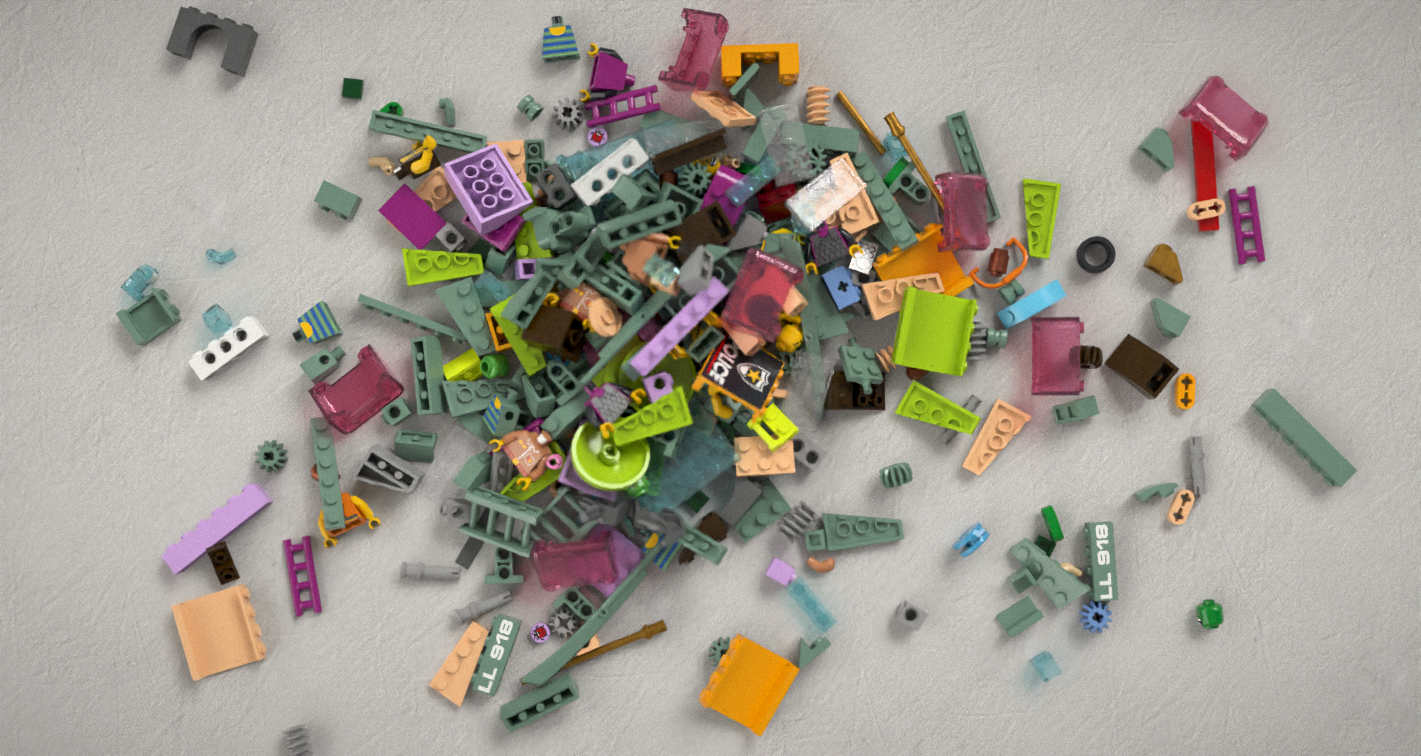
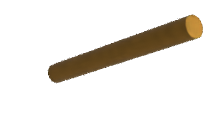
(861, 123)

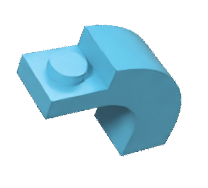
(1031, 304)

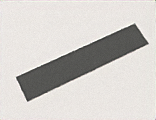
(473, 544)

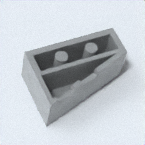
(388, 470)

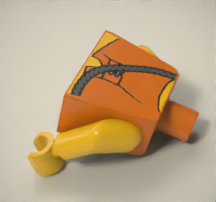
(355, 514)

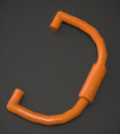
(1011, 276)

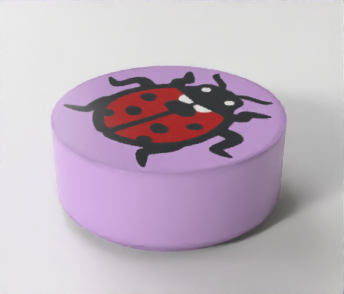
(597, 136)
(540, 632)

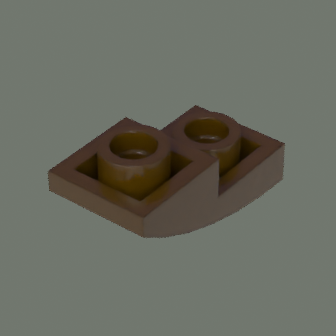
(223, 563)

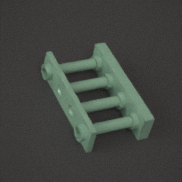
(512, 508)
(578, 530)

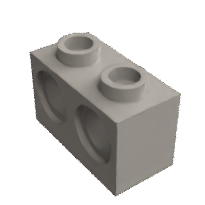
(806, 447)

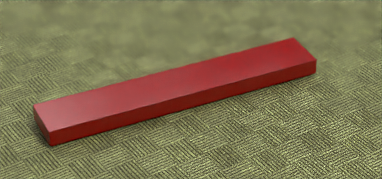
(1204, 172)

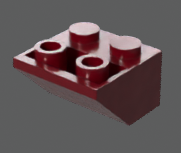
(772, 200)

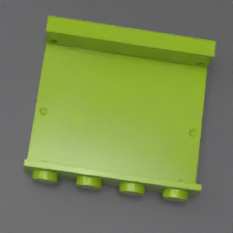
(934, 332)

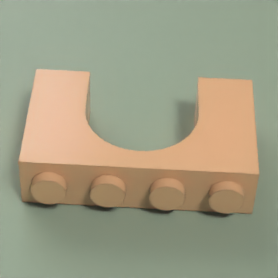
(749, 344)

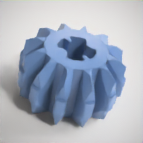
(1092, 624)

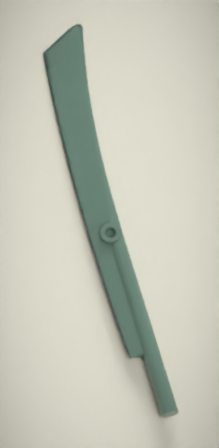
(794, 255)
(639, 319)
(570, 648)

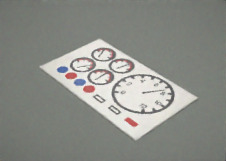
(864, 262)

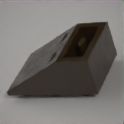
(702, 228)
(1141, 366)
(851, 396)
(711, 526)

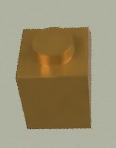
(1164, 263)

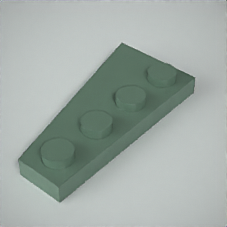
(467, 311)
(827, 316)
(474, 396)
(856, 531)
(1051, 577)

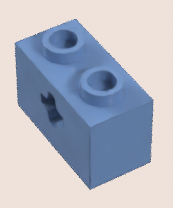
(831, 281)

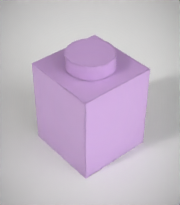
(524, 268)
(780, 571)

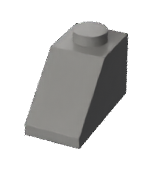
(748, 232)
(697, 271)

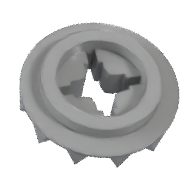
(564, 613)

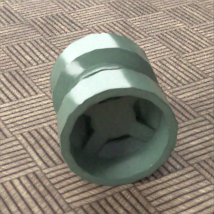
(529, 107)
(1011, 292)
(996, 338)

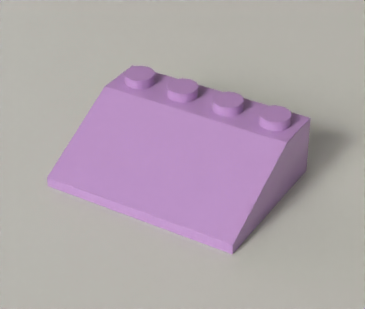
(487, 188)

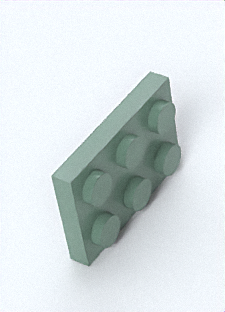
(763, 513)

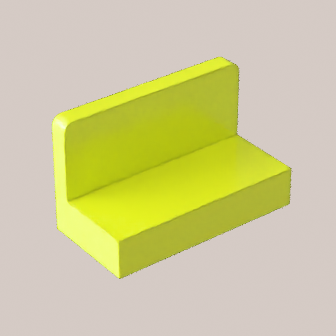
(463, 367)

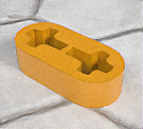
(1180, 391)

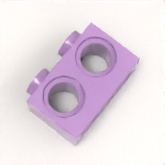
(655, 394)

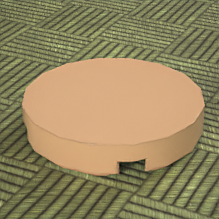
(605, 317)

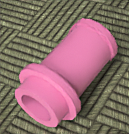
(559, 459)

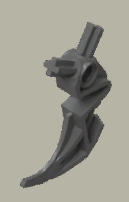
(608, 513)

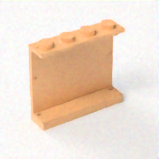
(219, 631)

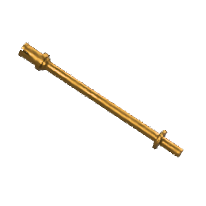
(899, 132)
(645, 632)

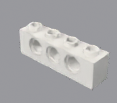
(583, 185)
(255, 335)

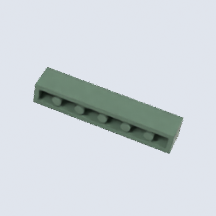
(1304, 438)

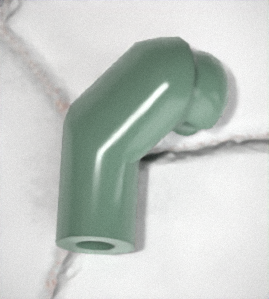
(449, 109)
(628, 527)

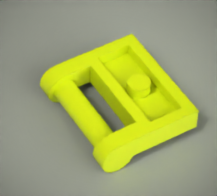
(778, 424)

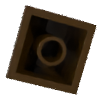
(556, 333)

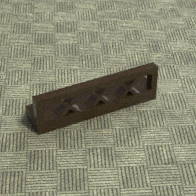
(688, 152)

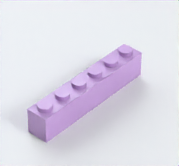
(678, 327)
(217, 528)

